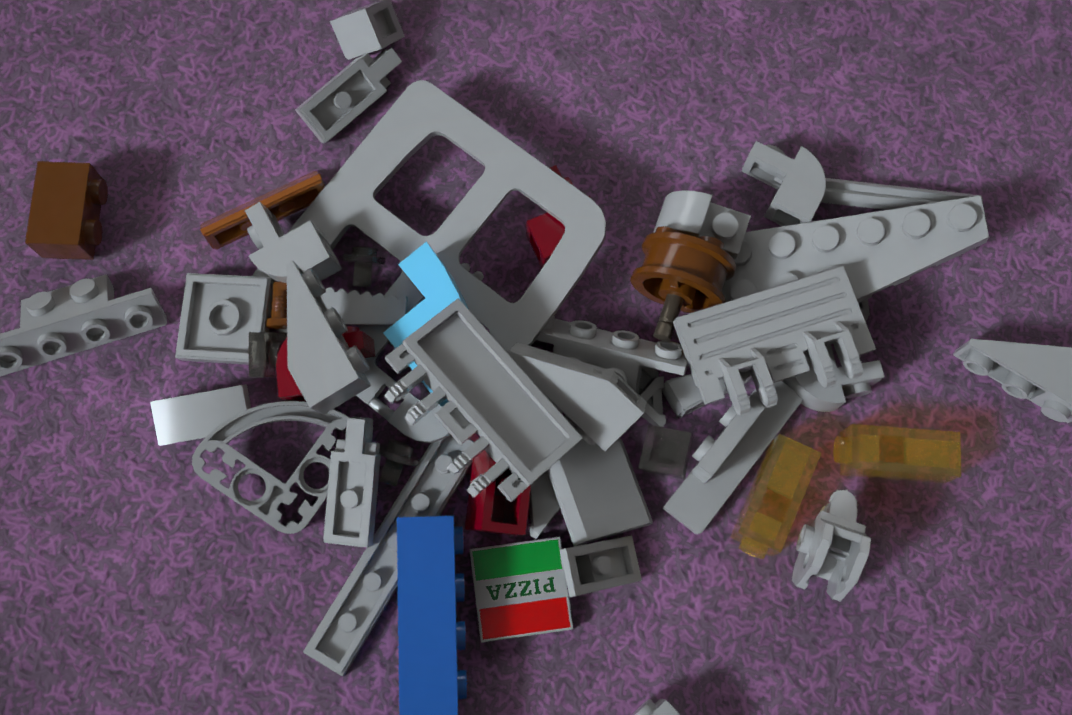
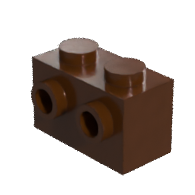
(66, 210)

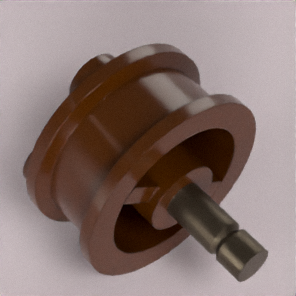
(682, 274)

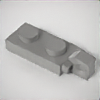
(348, 94)
(353, 486)

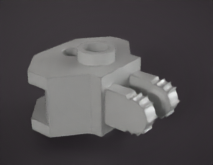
(833, 547)

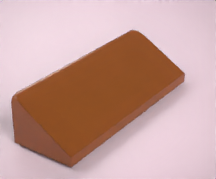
(280, 201)

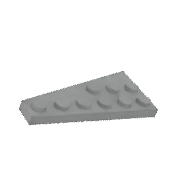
(872, 247)

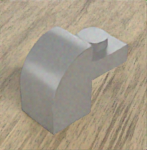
(798, 182)
(696, 216)
(303, 245)
(830, 399)

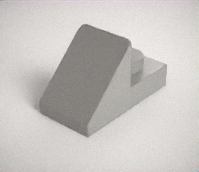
(600, 565)

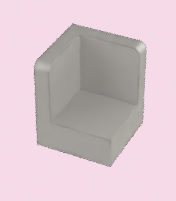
(367, 29)

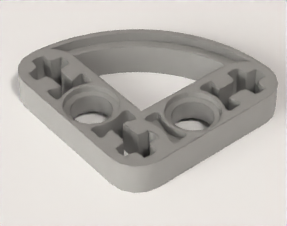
(276, 491)

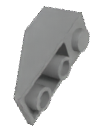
(317, 352)
(1025, 372)
(586, 393)

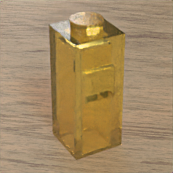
(898, 453)
(775, 497)

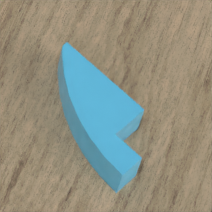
(439, 290)

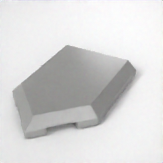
(598, 491)

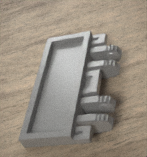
(771, 334)
(484, 397)

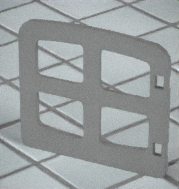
(350, 201)

